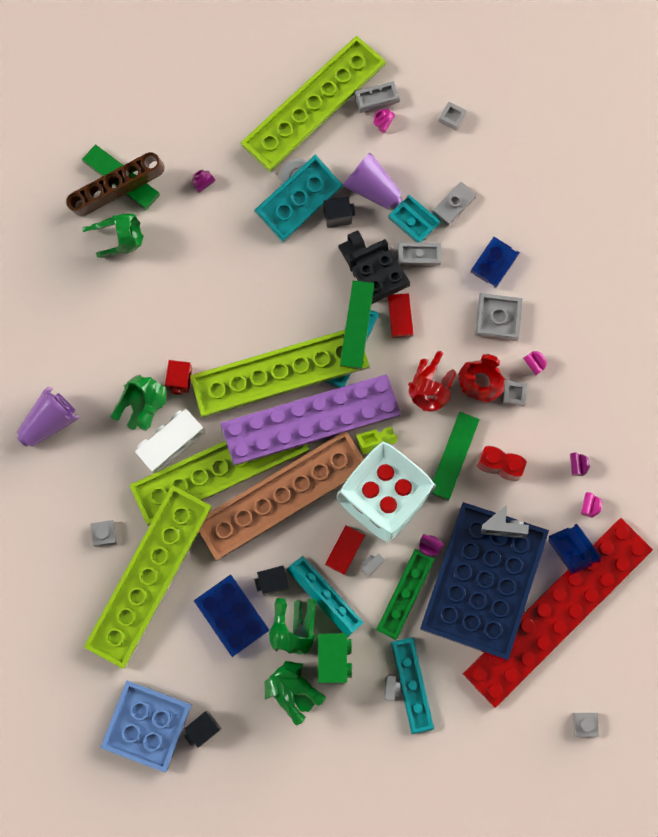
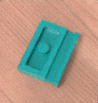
(414, 219)

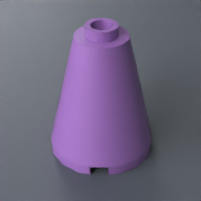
(373, 183)
(46, 418)

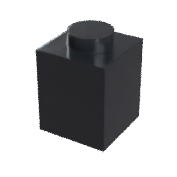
(338, 211)
(271, 581)
(201, 729)

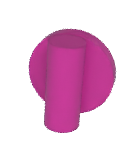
(383, 119)
(536, 362)
(591, 505)

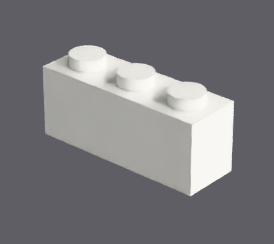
(169, 441)

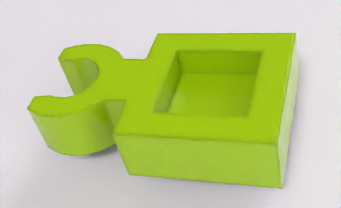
(369, 440)

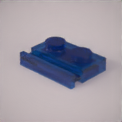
(494, 262)
(574, 549)

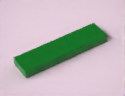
(104, 163)
(357, 325)
(454, 455)
(405, 594)

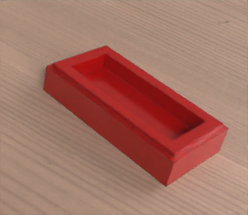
(400, 315)
(344, 550)

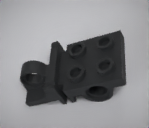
(374, 265)

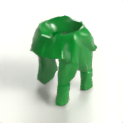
(127, 230)
(145, 398)
(302, 637)
(290, 689)

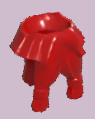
(488, 366)
(424, 385)

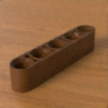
(105, 184)

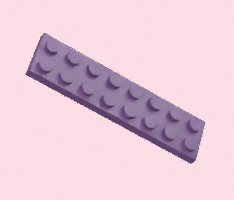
(310, 419)

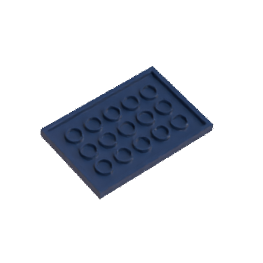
(483, 584)

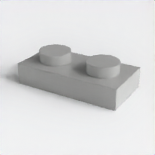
(419, 254)

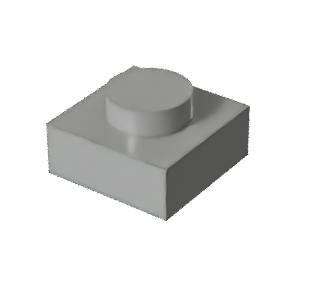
(452, 116)
(514, 393)
(103, 533)
(372, 564)
(391, 688)
(585, 724)

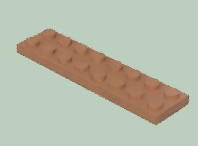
(280, 495)

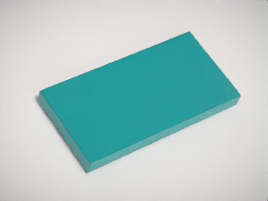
(298, 198)

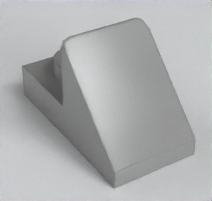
(497, 526)

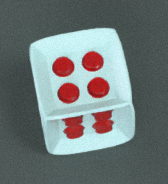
(385, 491)

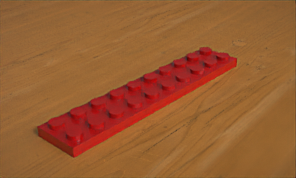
(559, 613)

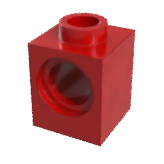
(178, 377)

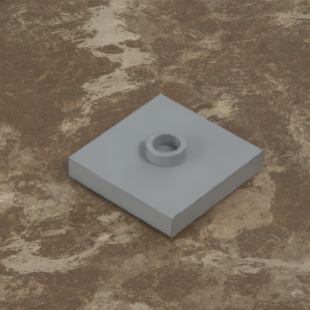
(498, 317)

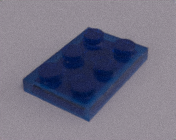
(231, 615)

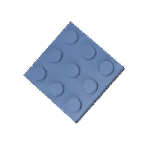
(146, 726)

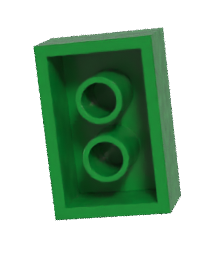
(333, 658)

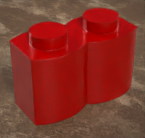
(507, 466)

